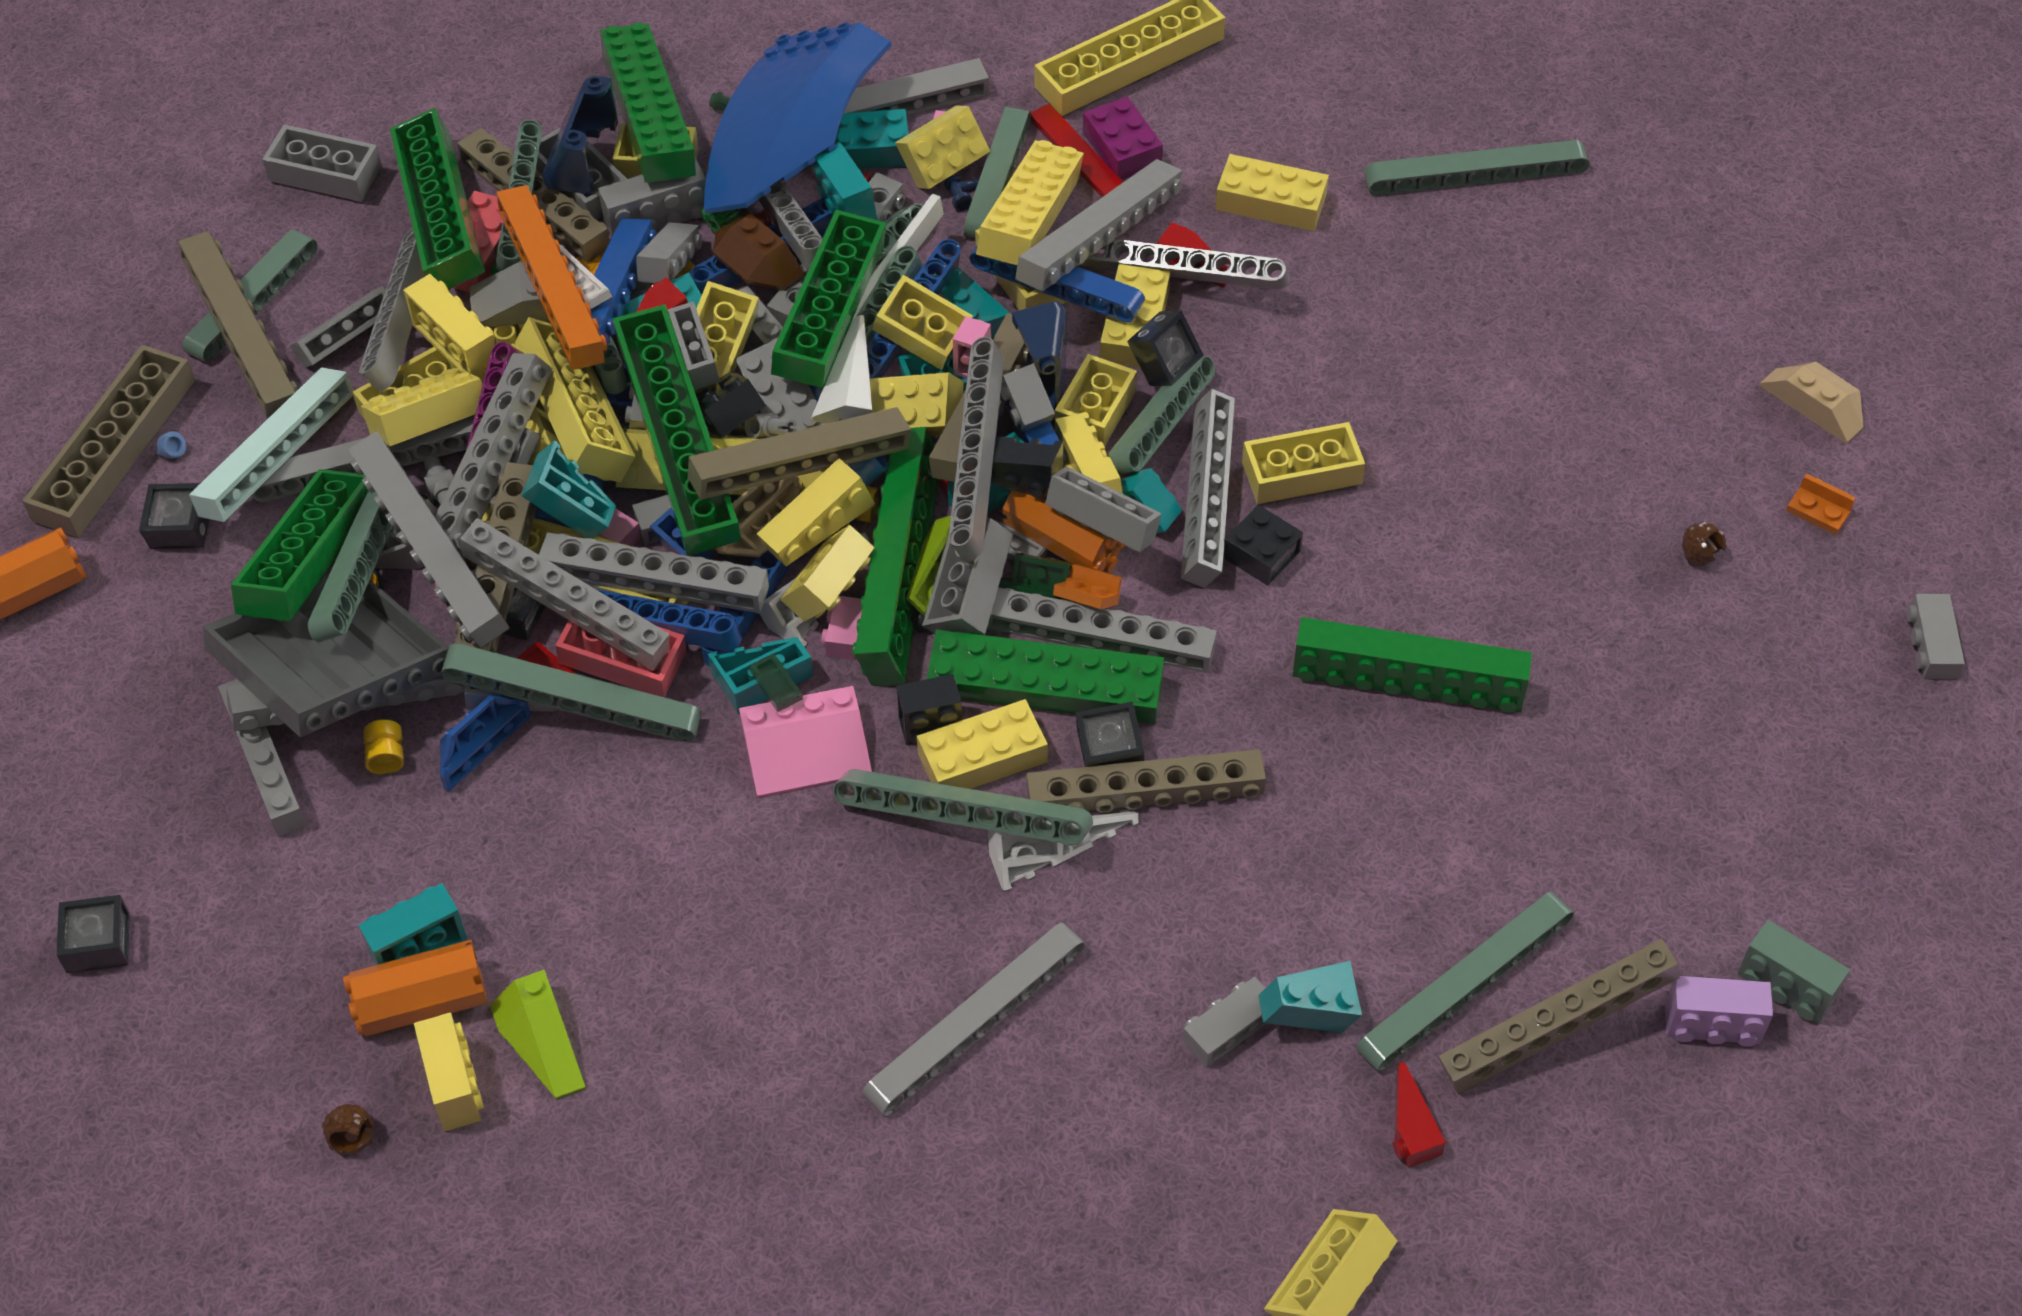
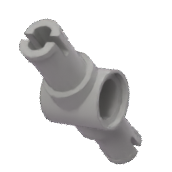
(766, 425)
(437, 478)

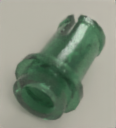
(718, 101)

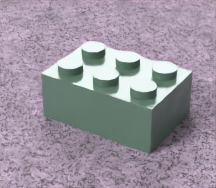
(1796, 970)

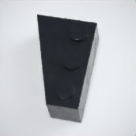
(1026, 465)

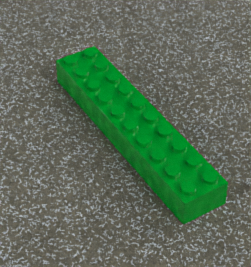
(647, 103)
(436, 200)
(673, 425)
(902, 526)

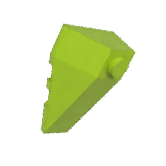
(928, 565)
(534, 1028)

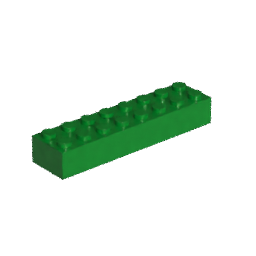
(828, 299)
(299, 547)
(1412, 664)
(1047, 674)

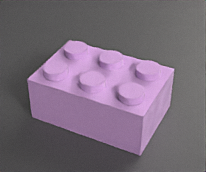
(1718, 1010)

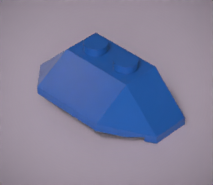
(479, 736)

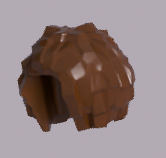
(1702, 542)
(348, 1129)

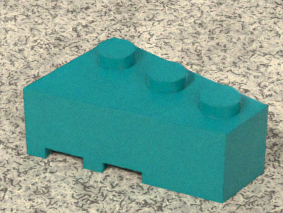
(972, 298)
(566, 494)
(736, 681)
(1313, 999)

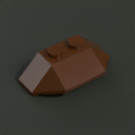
(756, 253)

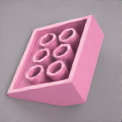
(805, 742)

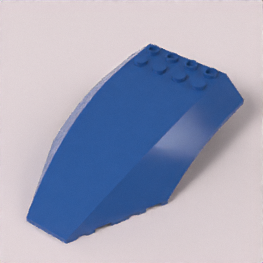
(787, 111)

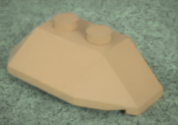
(1819, 397)
(756, 510)

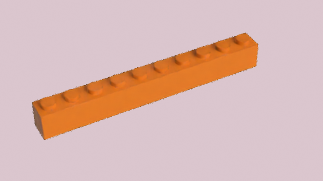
(551, 278)

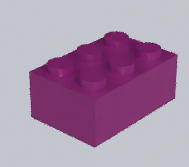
(1121, 137)

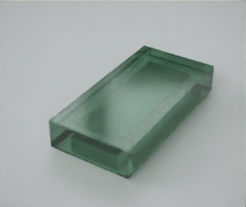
(775, 682)

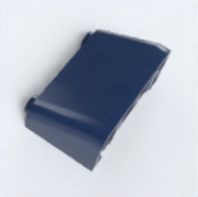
(588, 115)
(1046, 339)

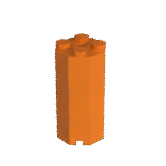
(1060, 533)
(37, 571)
(415, 988)

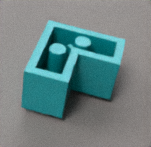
(1149, 490)

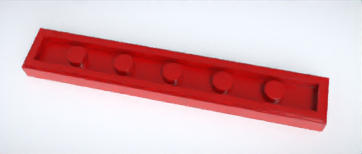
(1061, 134)

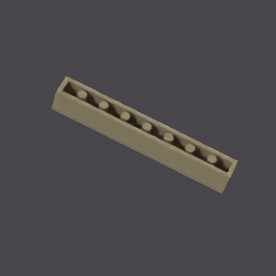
(237, 321)
(1016, 355)
(798, 453)

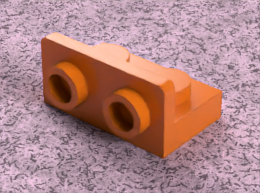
(1821, 504)
(1090, 587)

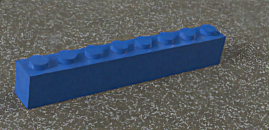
(619, 270)

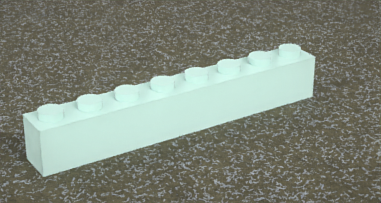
(271, 444)

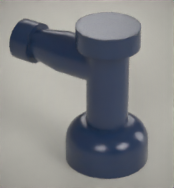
(961, 199)

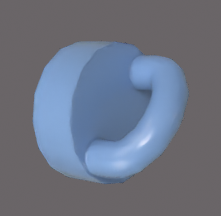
(171, 445)

